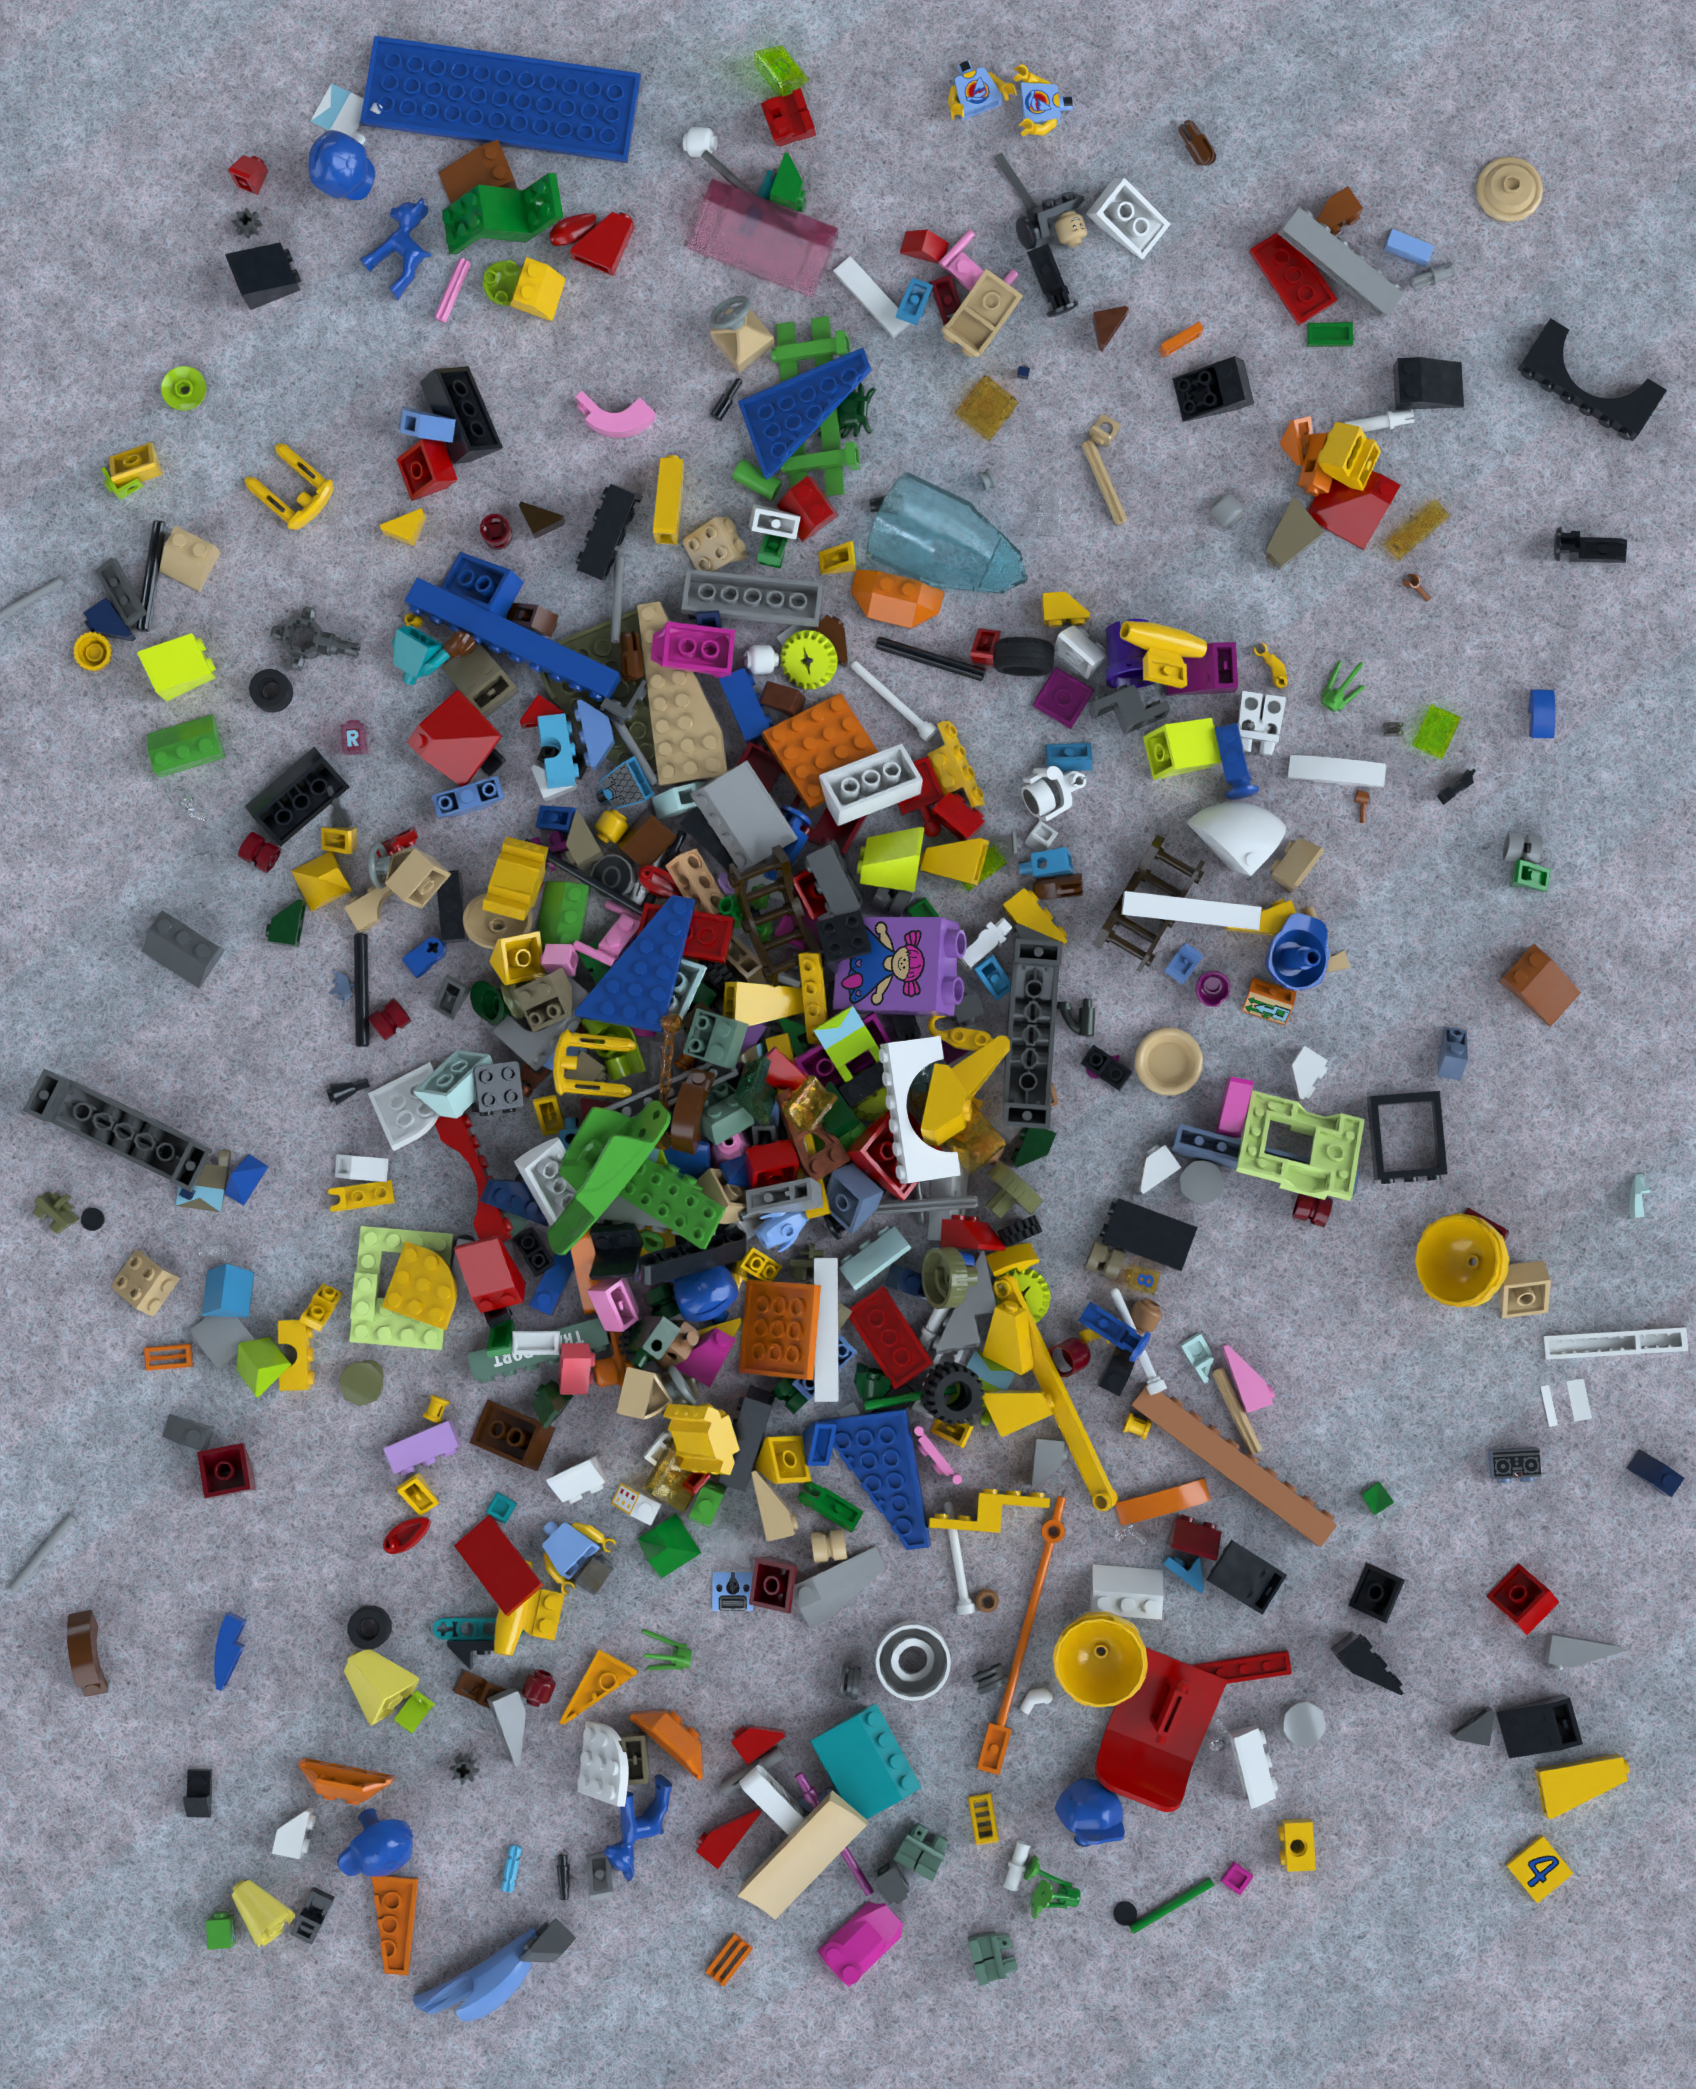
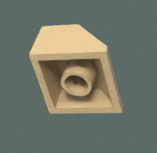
(188, 558)
(1295, 864)
(1525, 1290)

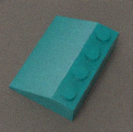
(865, 1762)

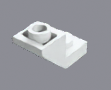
(361, 1168)

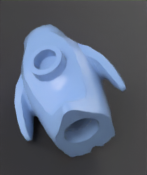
(780, 1229)

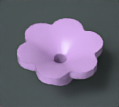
(725, 885)

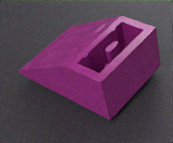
(1212, 673)

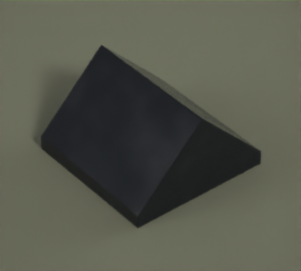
(1376, 1592)

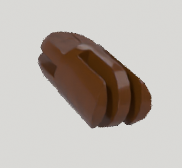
(1197, 144)
(631, 657)
(1058, 886)

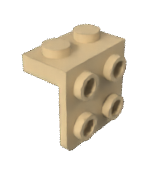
(715, 545)
(144, 1283)

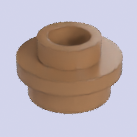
(987, 1608)

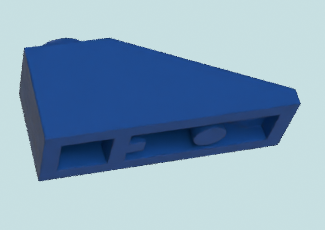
(553, 1284)

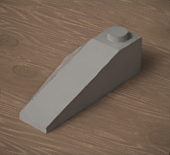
(832, 1588)

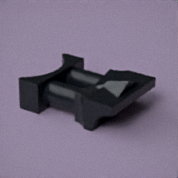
(1463, 783)

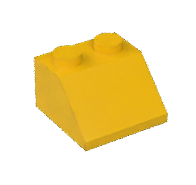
(537, 289)

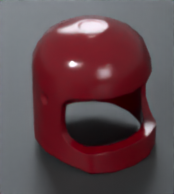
(1075, 1354)

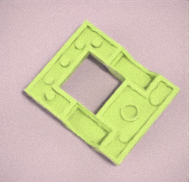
(1332, 1154)
(368, 1319)

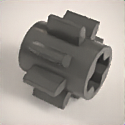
(252, 225)
(459, 1773)

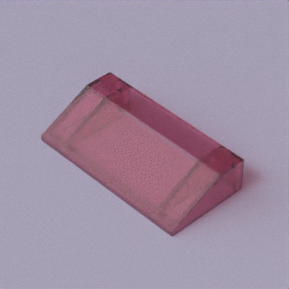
(763, 238)

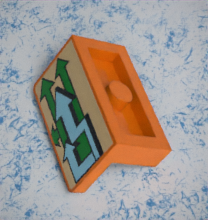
(1269, 1001)

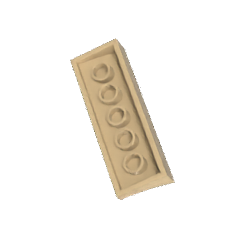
(802, 1855)

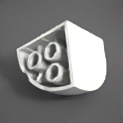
(1239, 834)

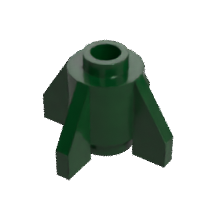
(871, 1382)

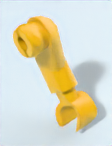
(1277, 667)

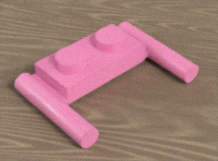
(963, 268)
(617, 938)
(940, 1464)

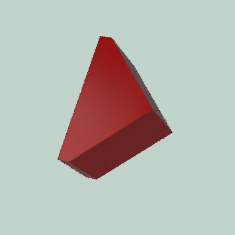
(924, 245)
(983, 646)
(539, 707)

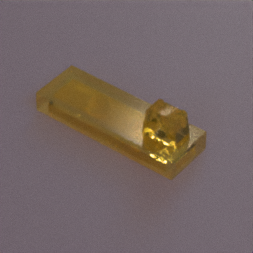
(1416, 530)

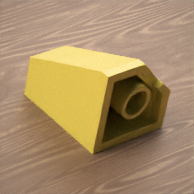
(378, 1684)

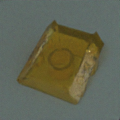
(987, 407)

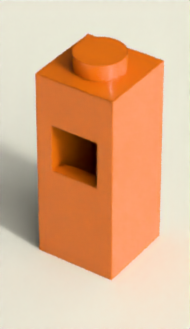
(1312, 477)

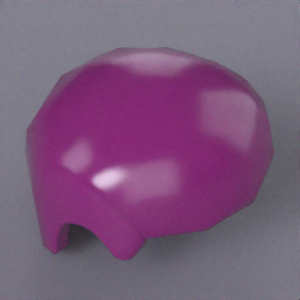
(1212, 988)

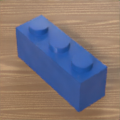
(745, 705)

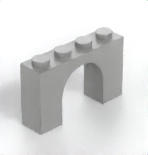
(539, 1045)

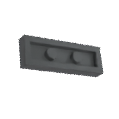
(121, 592)

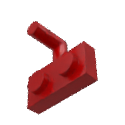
(403, 839)

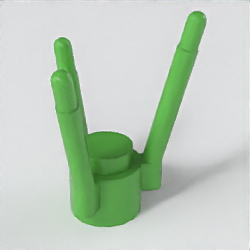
(1334, 699)
(680, 1658)

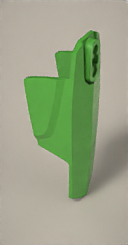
(600, 1165)

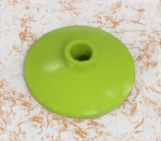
(178, 379)

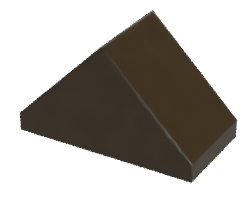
(541, 520)

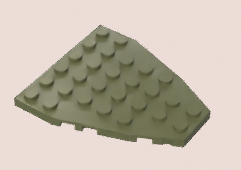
(597, 645)

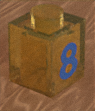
(1142, 1279)

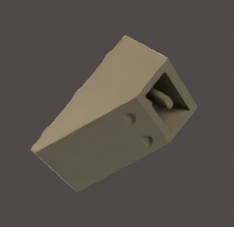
(481, 680)

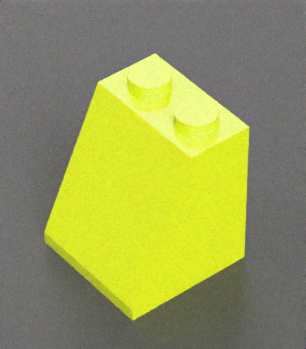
(177, 666)
(1182, 748)
(891, 859)

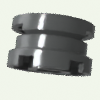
(990, 1678)
(852, 1684)

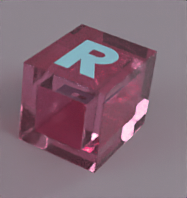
(354, 738)

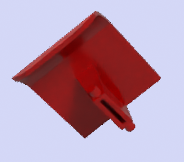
(1158, 1733)

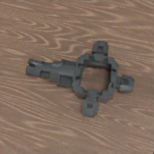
(323, 642)

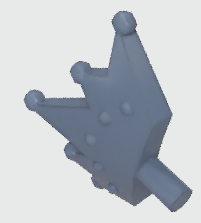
(343, 987)

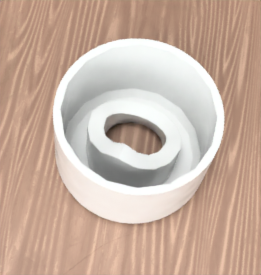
(921, 1683)

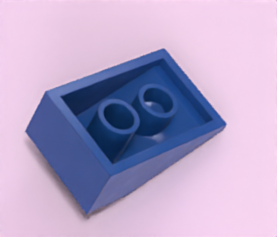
(483, 583)

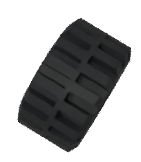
(964, 1405)

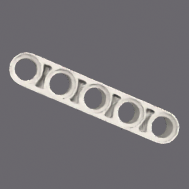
(773, 1799)

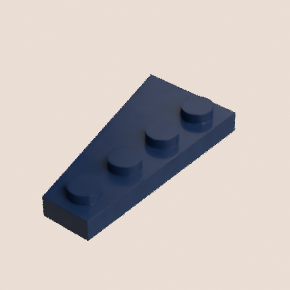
(513, 1198)

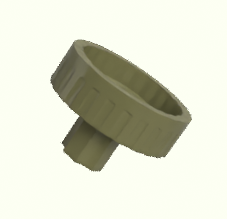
(1011, 1191)
(946, 1277)

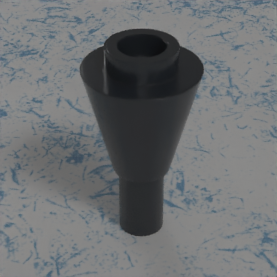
(341, 1091)

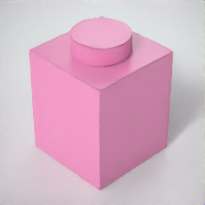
(560, 956)

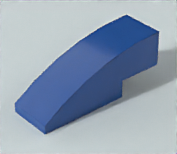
(228, 1649)

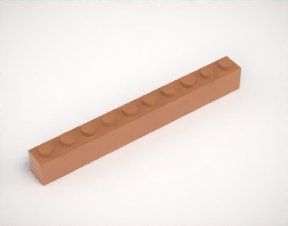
(1235, 1465)

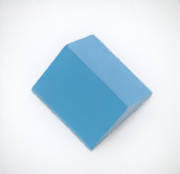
(228, 1292)

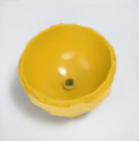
(1447, 1255)
(1100, 1677)

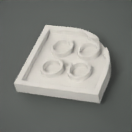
(401, 1111)
(603, 1765)

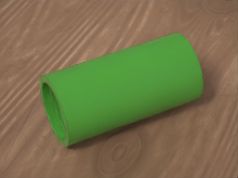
(753, 478)

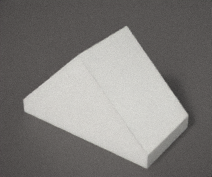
(549, 794)

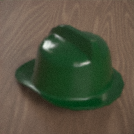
(488, 1002)

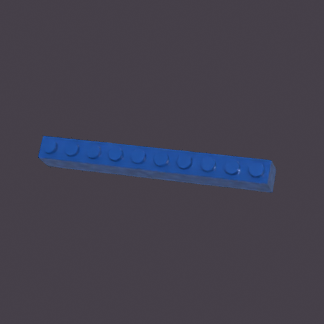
(513, 640)

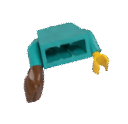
(421, 654)

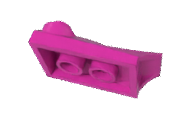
(694, 648)
(861, 1941)

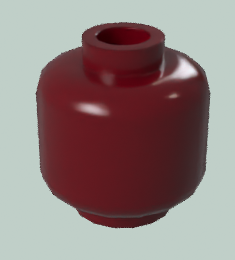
(538, 1687)

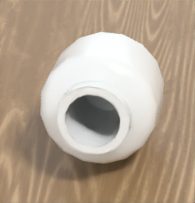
(698, 140)
(760, 659)

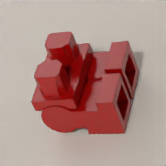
(788, 118)

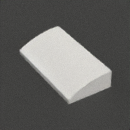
(541, 1174)

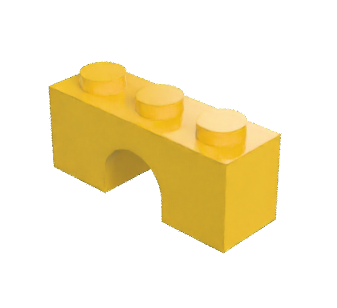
(299, 1374)

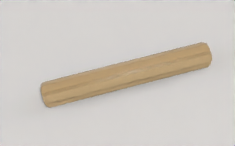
(1104, 482)
(1236, 1410)

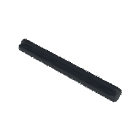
(151, 574)
(930, 658)
(361, 990)

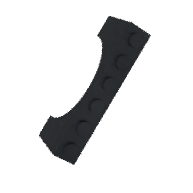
(1546, 366)

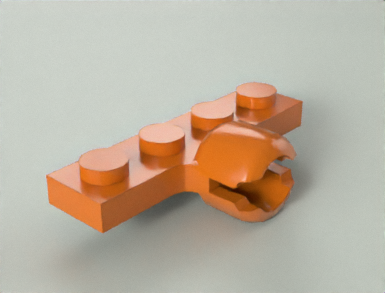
(611, 1369)

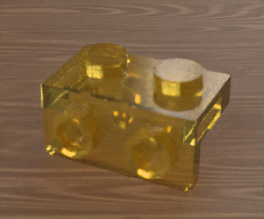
(809, 1104)

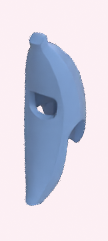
(486, 1984)

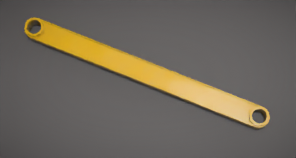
(1064, 1410)

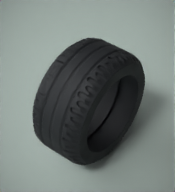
(1023, 656)

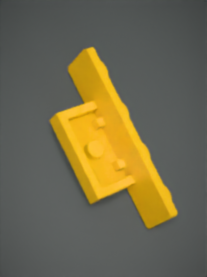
(953, 768)
(813, 993)

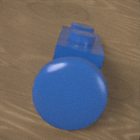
(1234, 762)
(795, 819)
(1114, 1330)

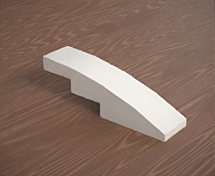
(1337, 771)

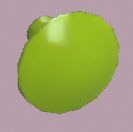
(500, 281)

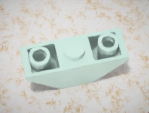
(675, 801)

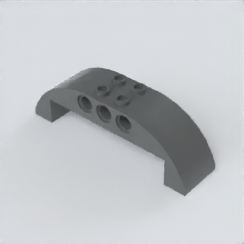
(1031, 1033)
(118, 1128)

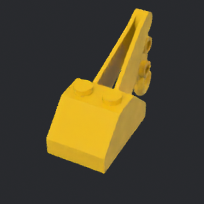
(953, 1088)

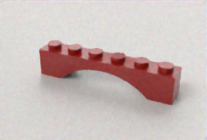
(458, 1136)

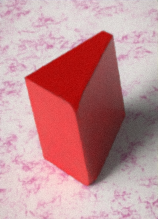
(695, 1482)

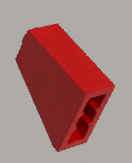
(605, 243)

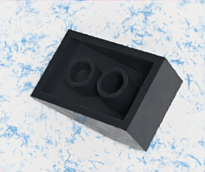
(1427, 383)

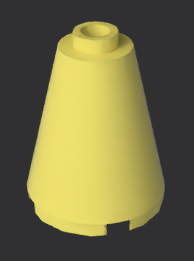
(260, 1912)

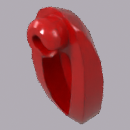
(572, 229)
(658, 882)
(406, 1535)

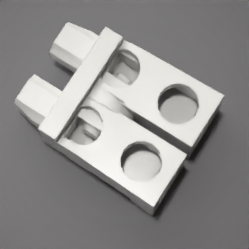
(1256, 728)
(988, 939)

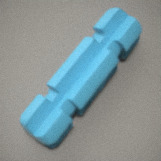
(511, 1868)

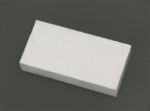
(536, 1343)

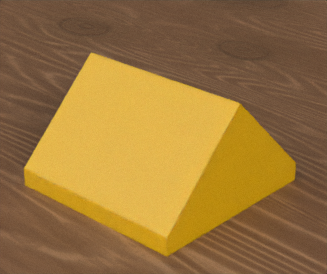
(134, 463)
(518, 958)

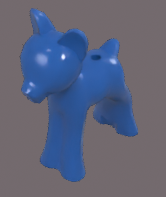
(408, 217)
(640, 1827)

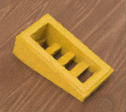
(987, 1839)

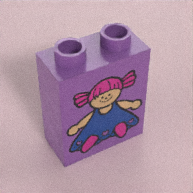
(907, 971)

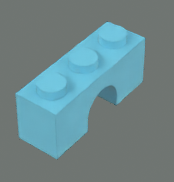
(560, 769)

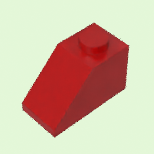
(249, 173)
(755, 1741)

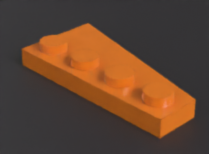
(396, 1910)

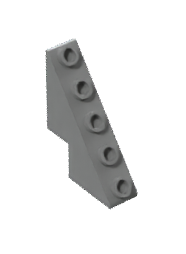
(961, 1326)

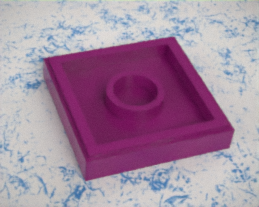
(1063, 698)

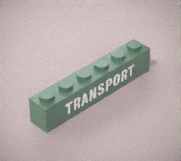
(584, 1332)

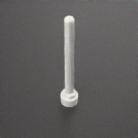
(925, 729)
(1155, 1383)
(965, 1603)

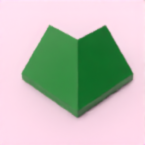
(668, 1546)

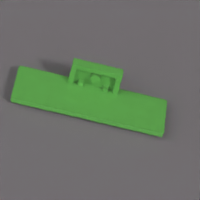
(674, 1201)

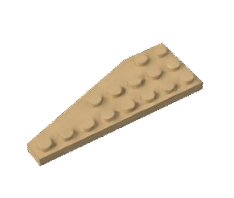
(682, 721)

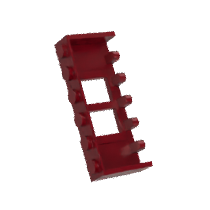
(768, 771)

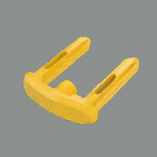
(311, 505)
(563, 1061)

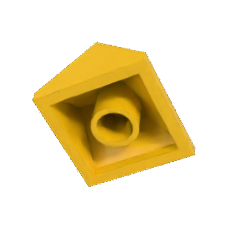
(321, 880)
(783, 1460)

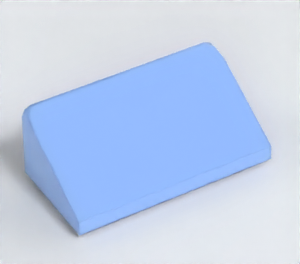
(1409, 247)

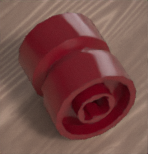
(496, 531)
(257, 851)
(389, 1019)
(1312, 1208)

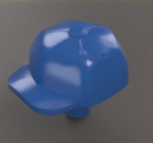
(340, 166)
(1298, 953)
(706, 1295)
(1091, 1812)
(379, 1848)

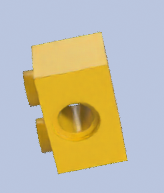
(1303, 1858)

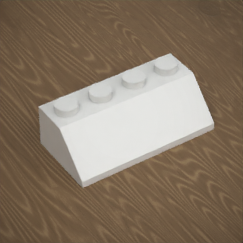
(870, 784)

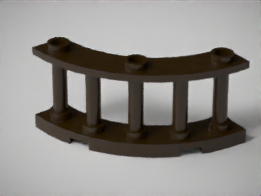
(791, 907)
(1115, 918)

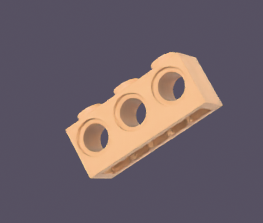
(696, 881)

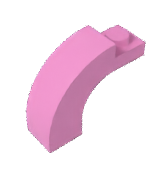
(616, 425)

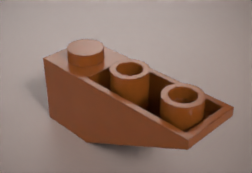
(1340, 210)

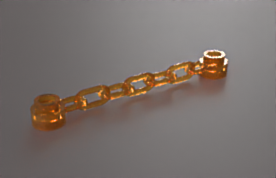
(672, 1024)

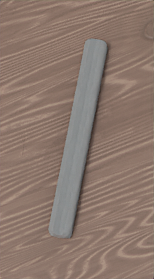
(930, 1204)

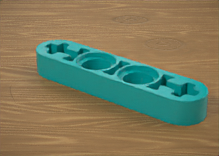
(478, 1633)

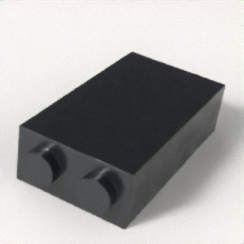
(1148, 1234)

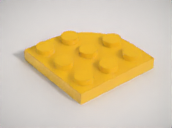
(422, 1287)

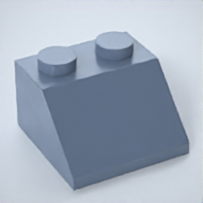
(852, 1197)

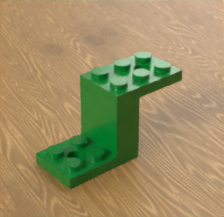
(502, 213)

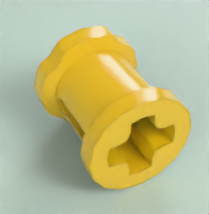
(436, 1408)
(1136, 1426)

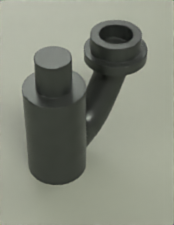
(1086, 1021)

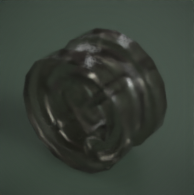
(1393, 729)

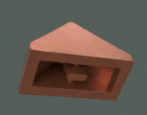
(1107, 323)
(782, 699)

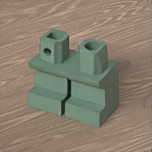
(930, 1857)
(987, 1956)

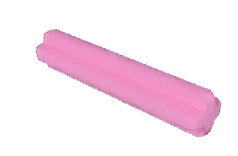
(452, 290)

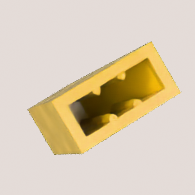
(956, 860)
(1009, 1338)
(1017, 1408)

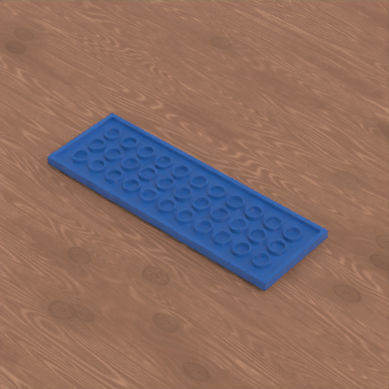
(501, 98)

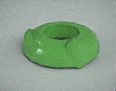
(650, 1245)

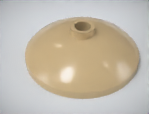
(482, 924)

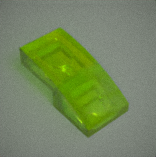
(993, 862)

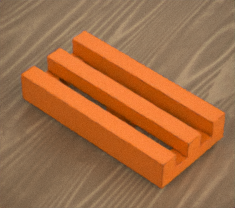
(1181, 339)
(188, 1355)
(717, 1975)

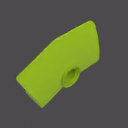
(618, 1063)

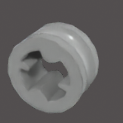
(987, 479)

